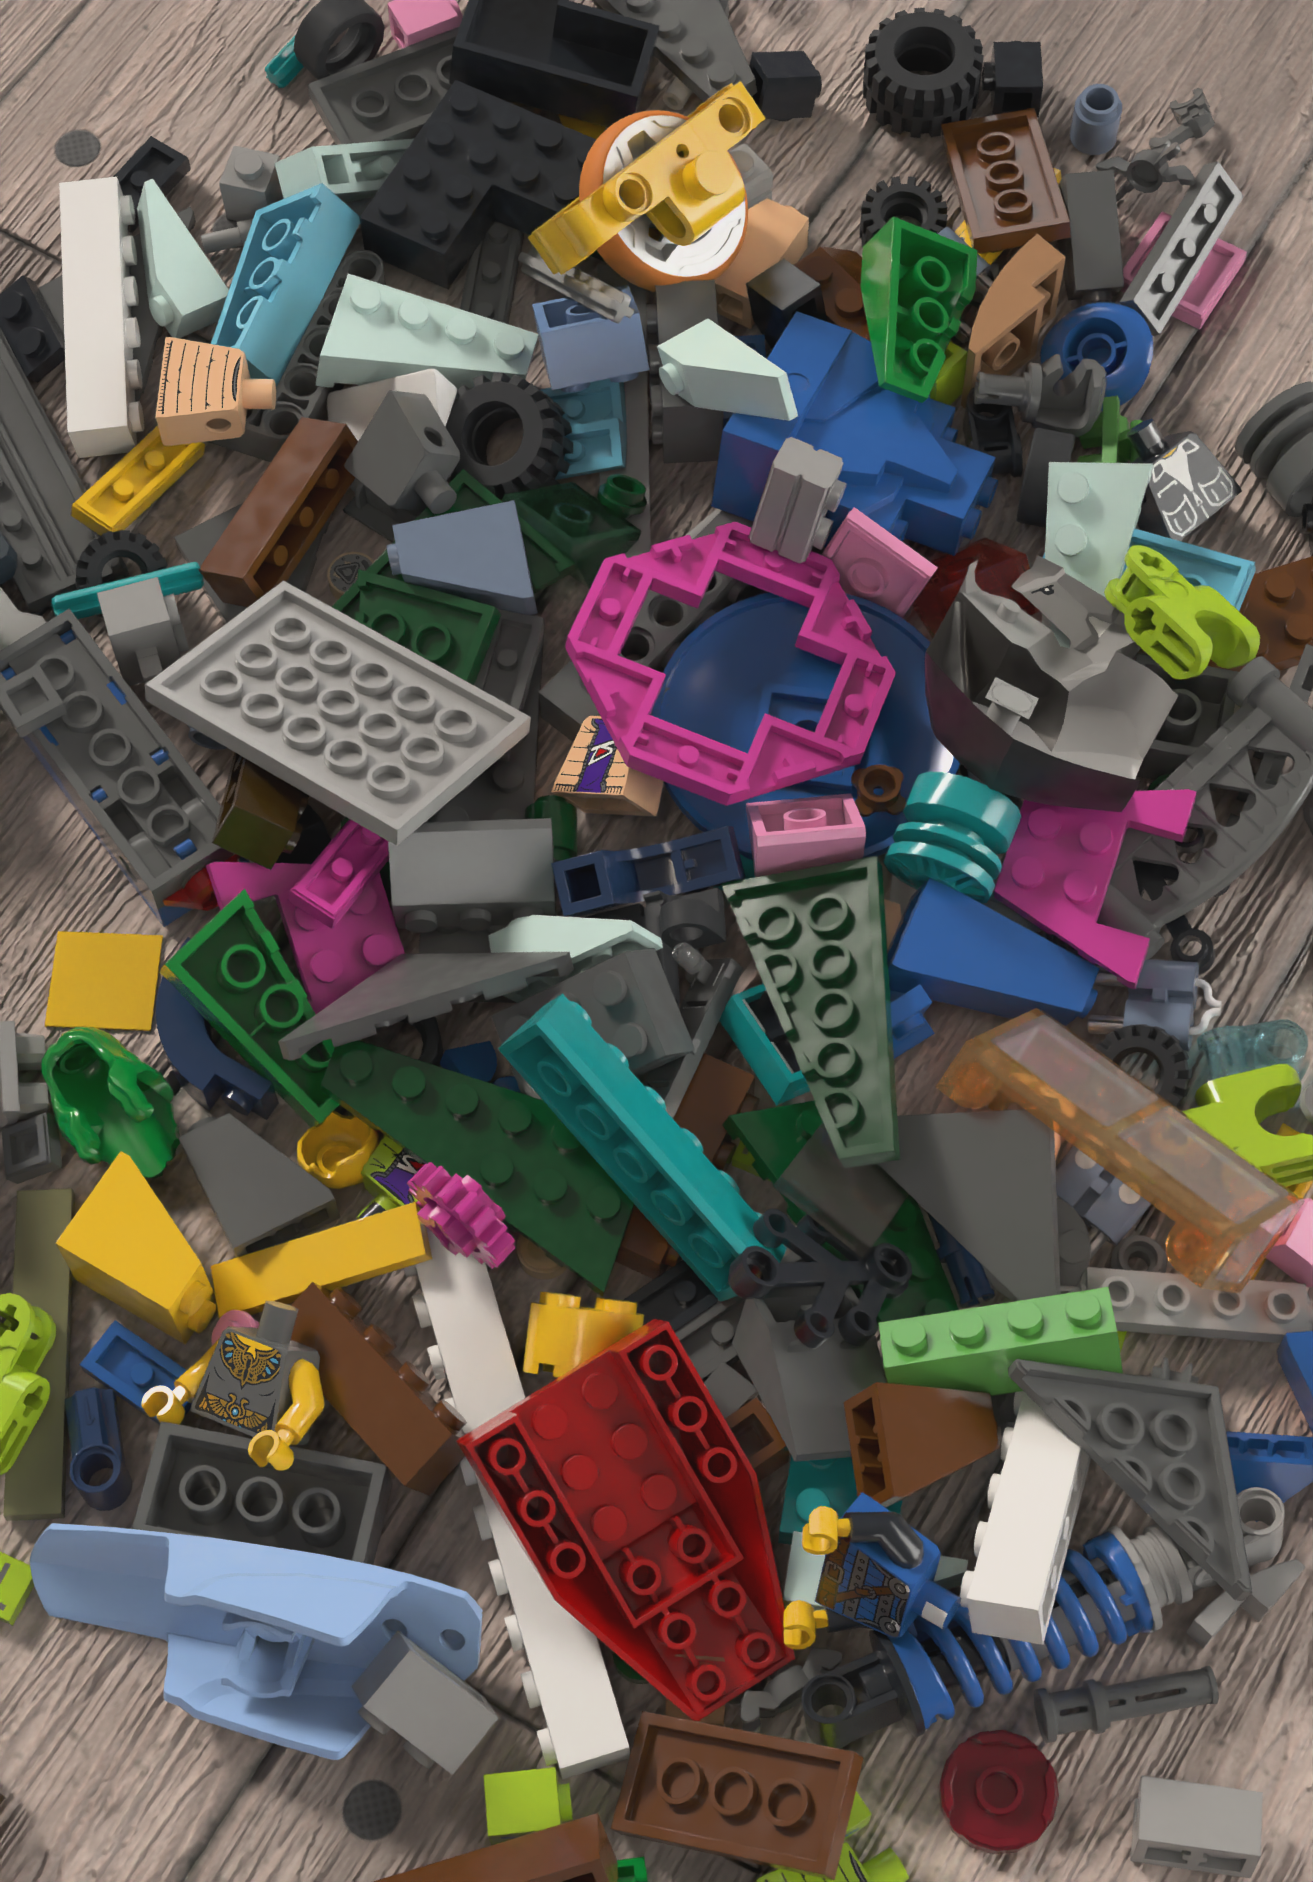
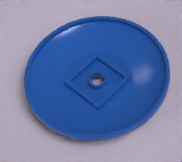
(749, 666)

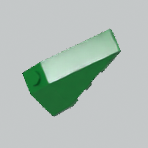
(913, 303)

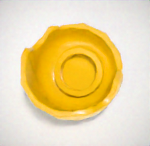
(337, 1150)

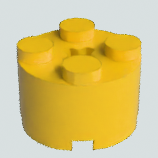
(567, 1335)

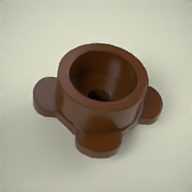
(880, 777)

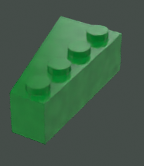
(253, 1001)

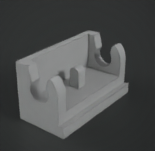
(1197, 1827)

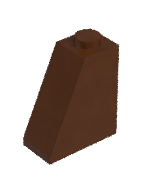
(915, 1437)

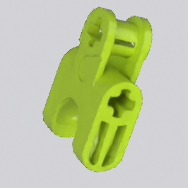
(1176, 621)
(1237, 1106)
(21, 1389)

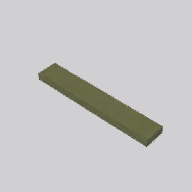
(41, 1276)

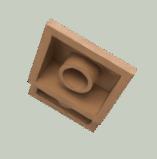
(1014, 311)

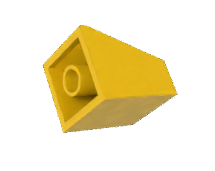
(136, 1255)

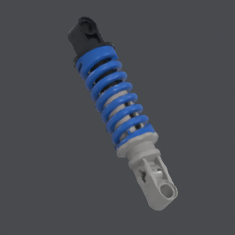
(1107, 1590)

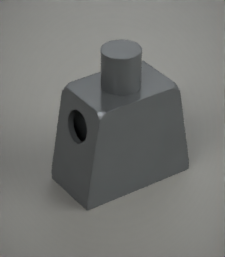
(406, 455)

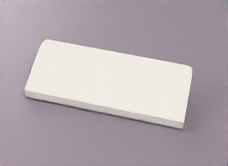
(359, 403)

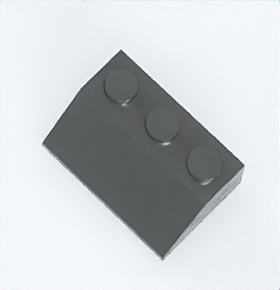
(472, 874)

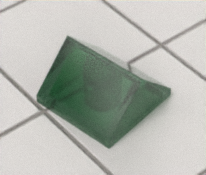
(576, 526)

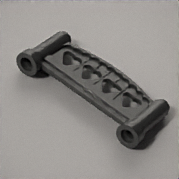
(1268, 722)

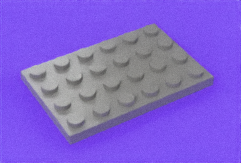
(338, 711)

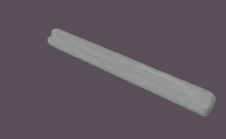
(579, 287)

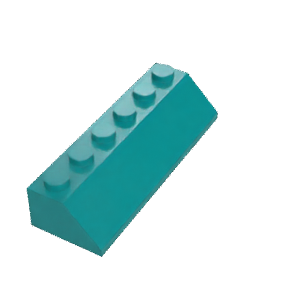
(635, 1140)

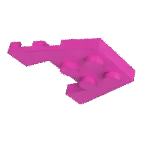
(1064, 865)
(326, 958)

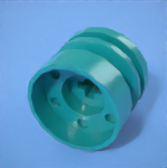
(953, 835)

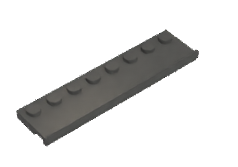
(38, 494)

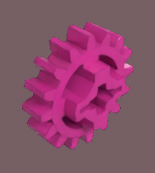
(461, 1215)

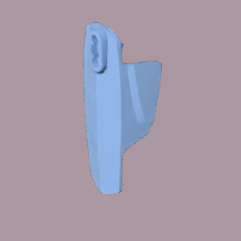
(254, 1629)

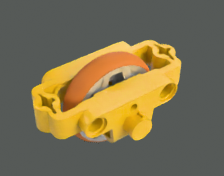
(659, 196)

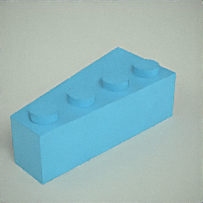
(283, 277)

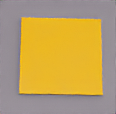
(104, 981)

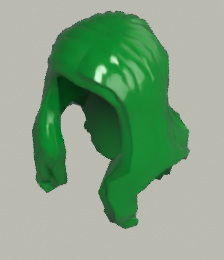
(110, 1101)

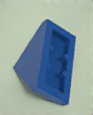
(1271, 1462)

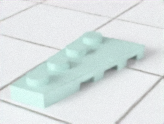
(1092, 521)

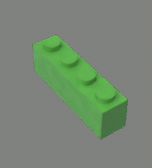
(978, 1344)

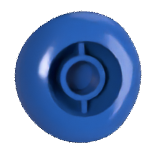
(1112, 337)

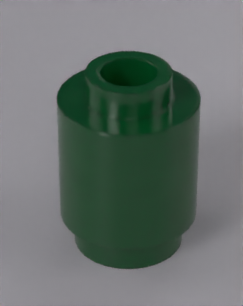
(563, 823)

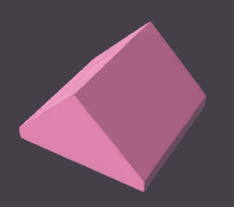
(804, 833)

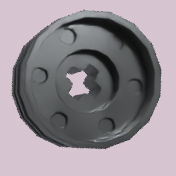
(1280, 447)

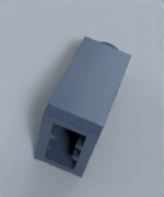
(467, 555)

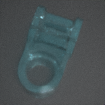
(1245, 1047)

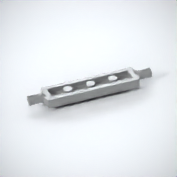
(1179, 1307)

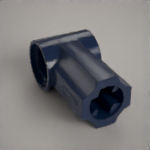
(97, 1445)

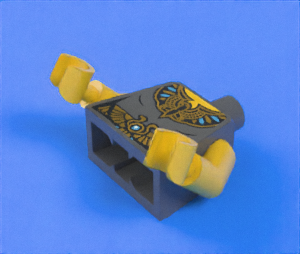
(253, 1384)

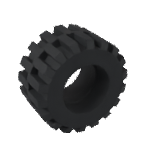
(922, 44)
(543, 441)

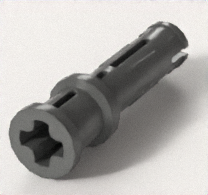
(1194, 1688)

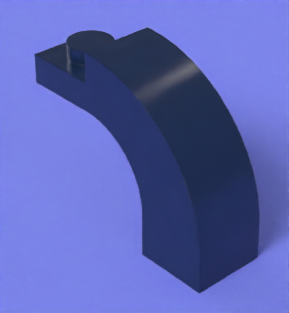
(620, 878)
(200, 1065)

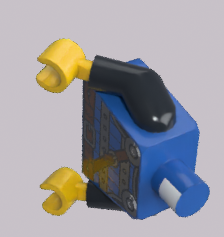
(872, 1575)

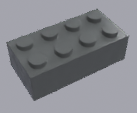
(214, 1489)

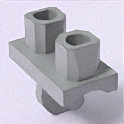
(17, 1053)

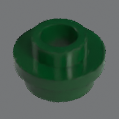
(622, 496)

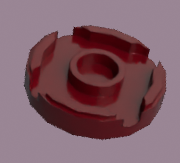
(998, 1792)

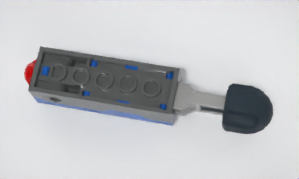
(115, 761)

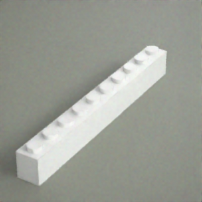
(563, 1655)

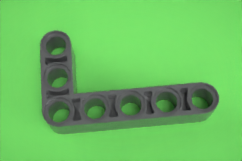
(265, 426)

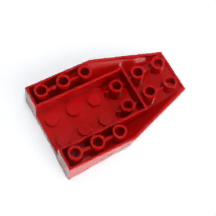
(643, 1518)

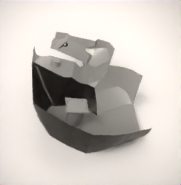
(1040, 714)

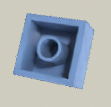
(587, 347)

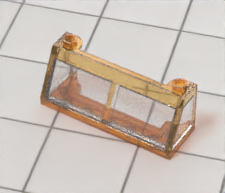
(1220, 1200)

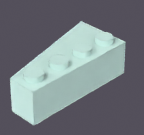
(396, 333)

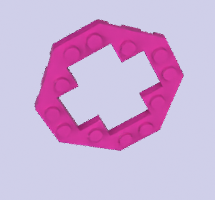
(780, 751)

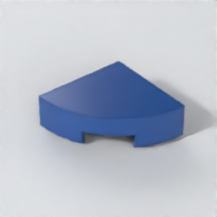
(472, 1060)

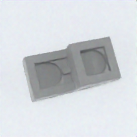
(1267, 1588)

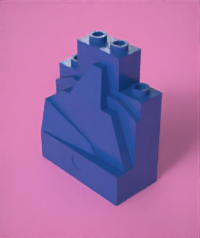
(894, 450)

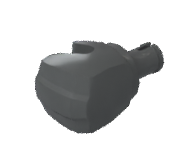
(1045, 400)

